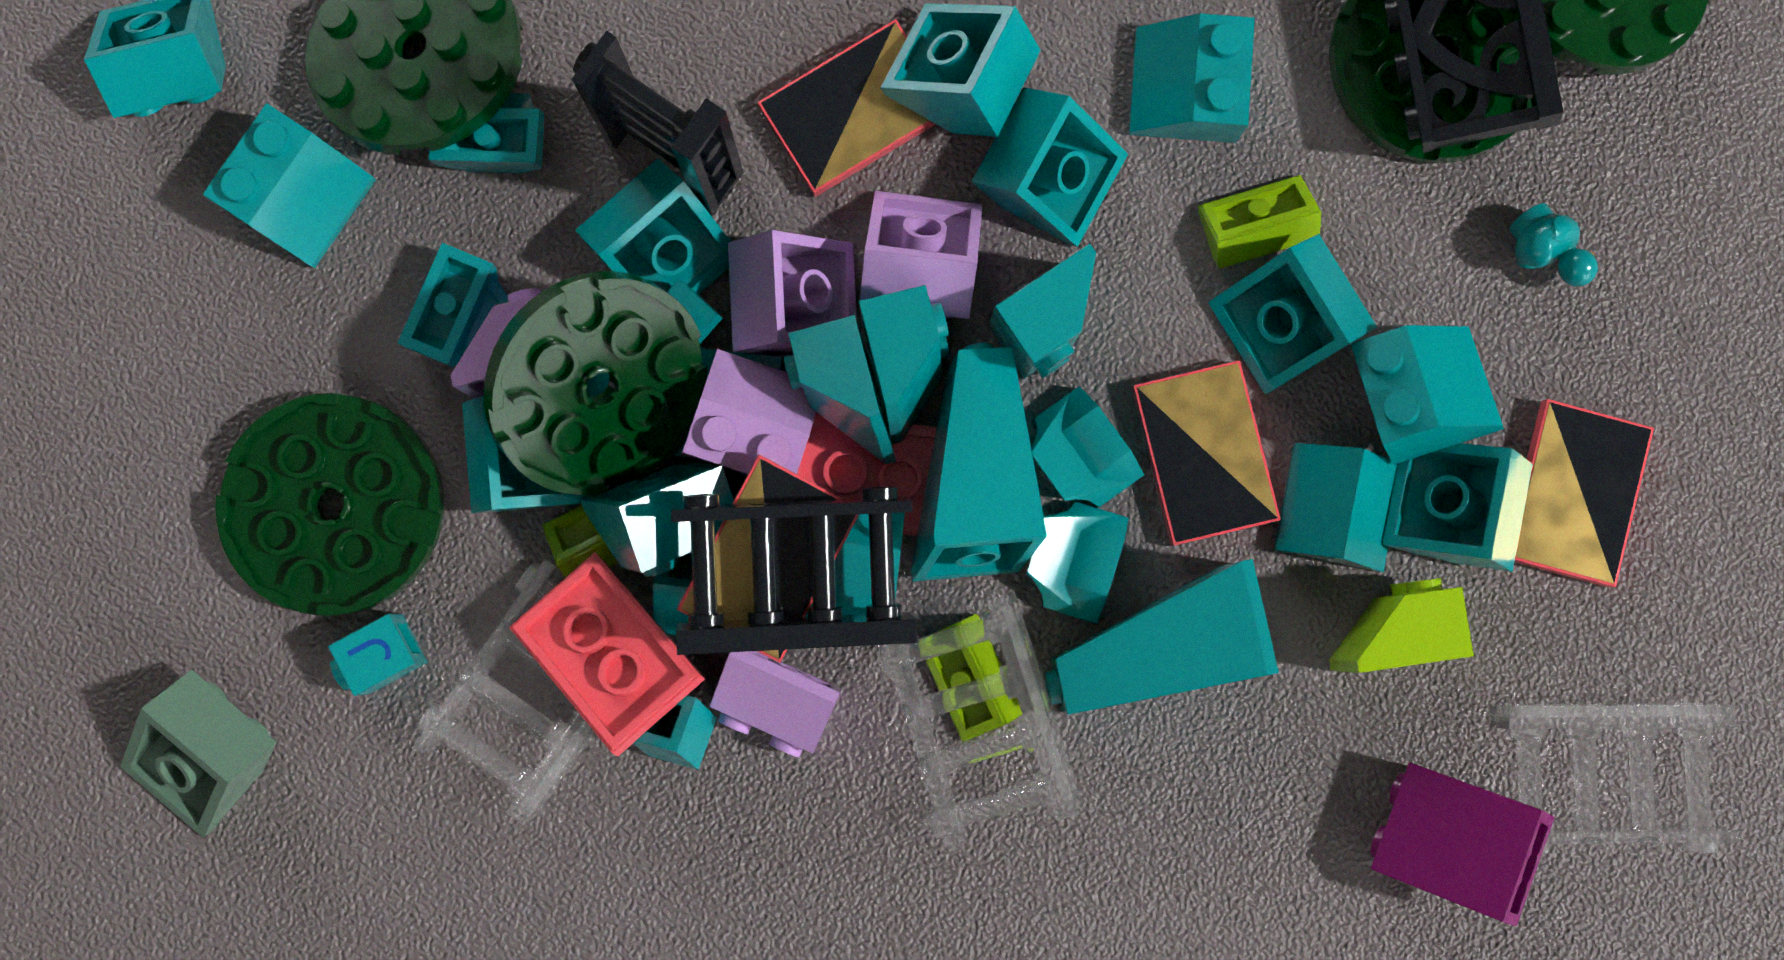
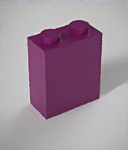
(1461, 842)

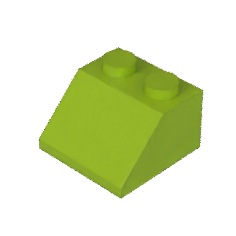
(1407, 629)

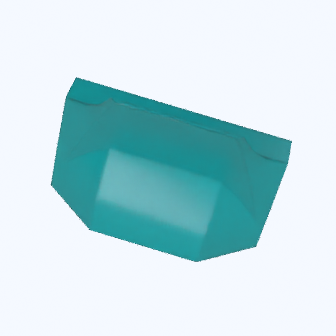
(504, 144)
(452, 305)
(1083, 451)
(1078, 560)

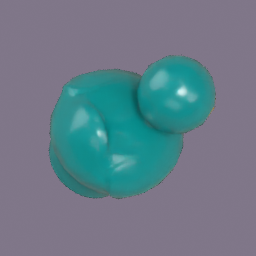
(1552, 238)

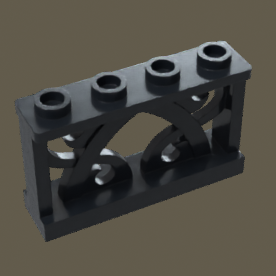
(1529, 77)

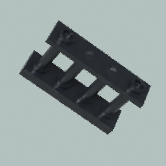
(690, 140)
(766, 624)

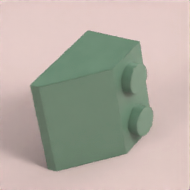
(196, 751)

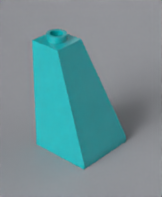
(981, 481)
(1180, 643)

